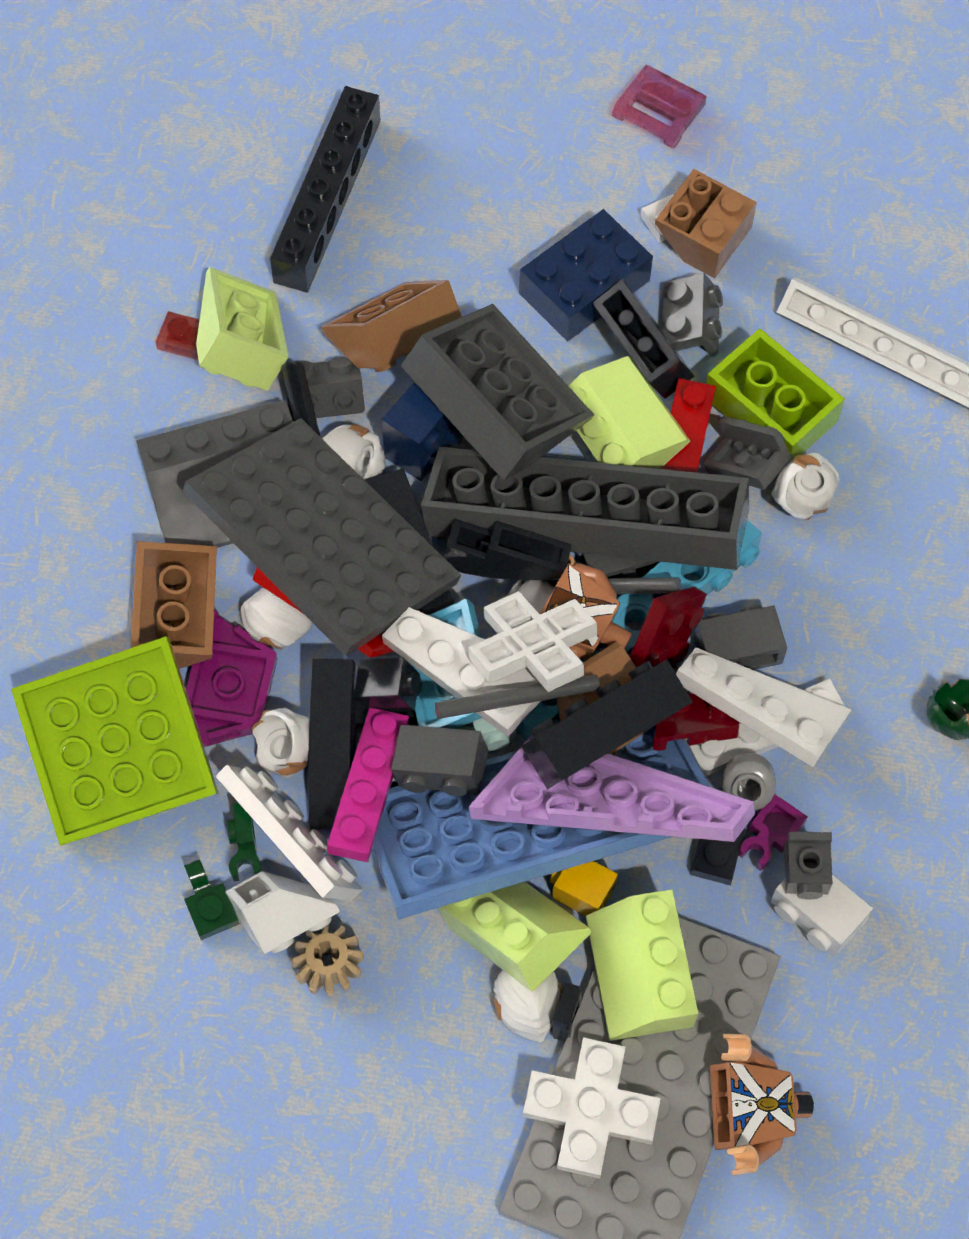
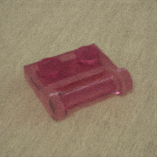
(664, 97)

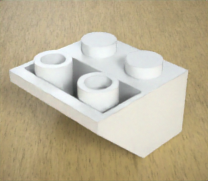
(279, 909)

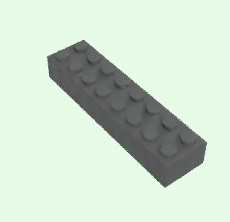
(596, 507)

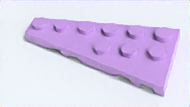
(613, 797)

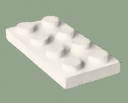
(284, 827)

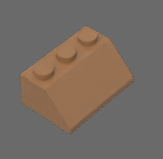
(392, 323)
(175, 598)

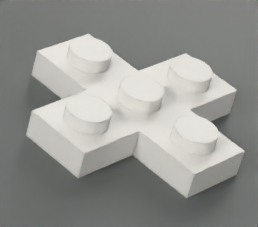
(533, 641)
(591, 1107)

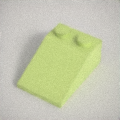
(240, 331)

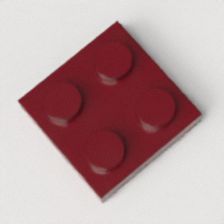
(669, 627)

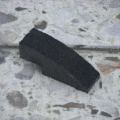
(505, 552)

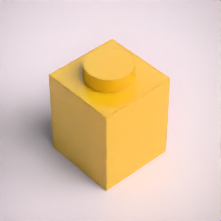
(584, 887)

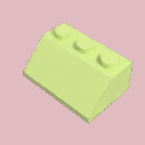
(628, 418)
(517, 931)
(642, 966)

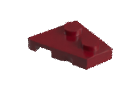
(697, 723)

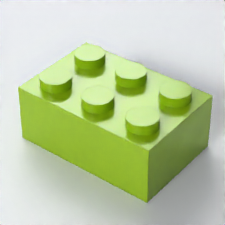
(775, 390)

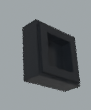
(566, 1011)

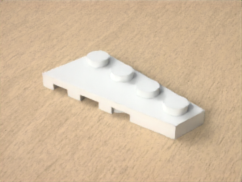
(444, 657)
(770, 707)

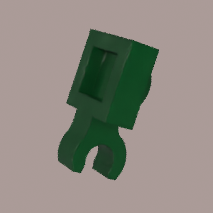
(242, 832)
(210, 905)

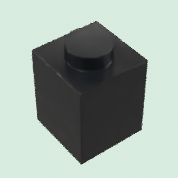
(387, 684)

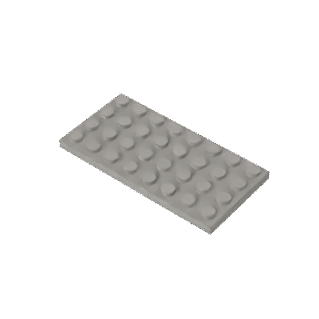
(643, 1186)

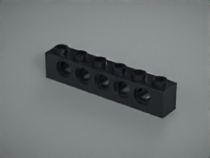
(325, 189)

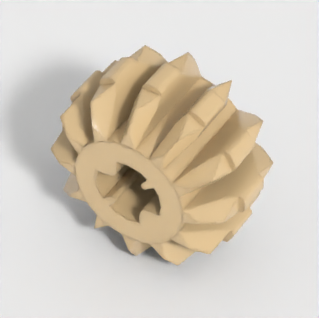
(311, 957)

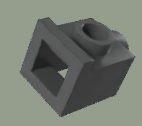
(808, 847)

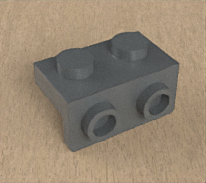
(692, 313)
(334, 387)
(748, 452)

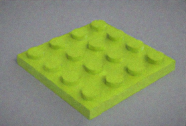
(114, 741)

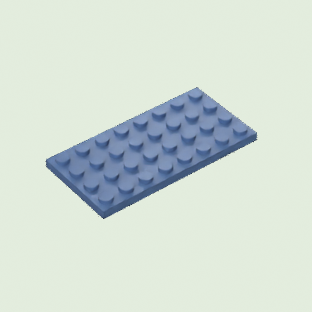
(442, 856)

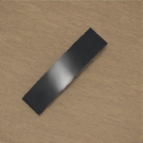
(330, 737)

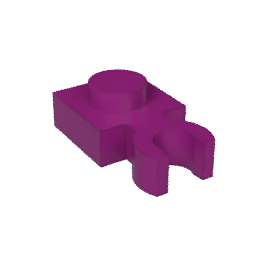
(772, 829)

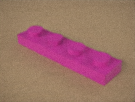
(366, 787)

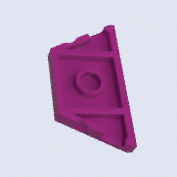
(232, 686)

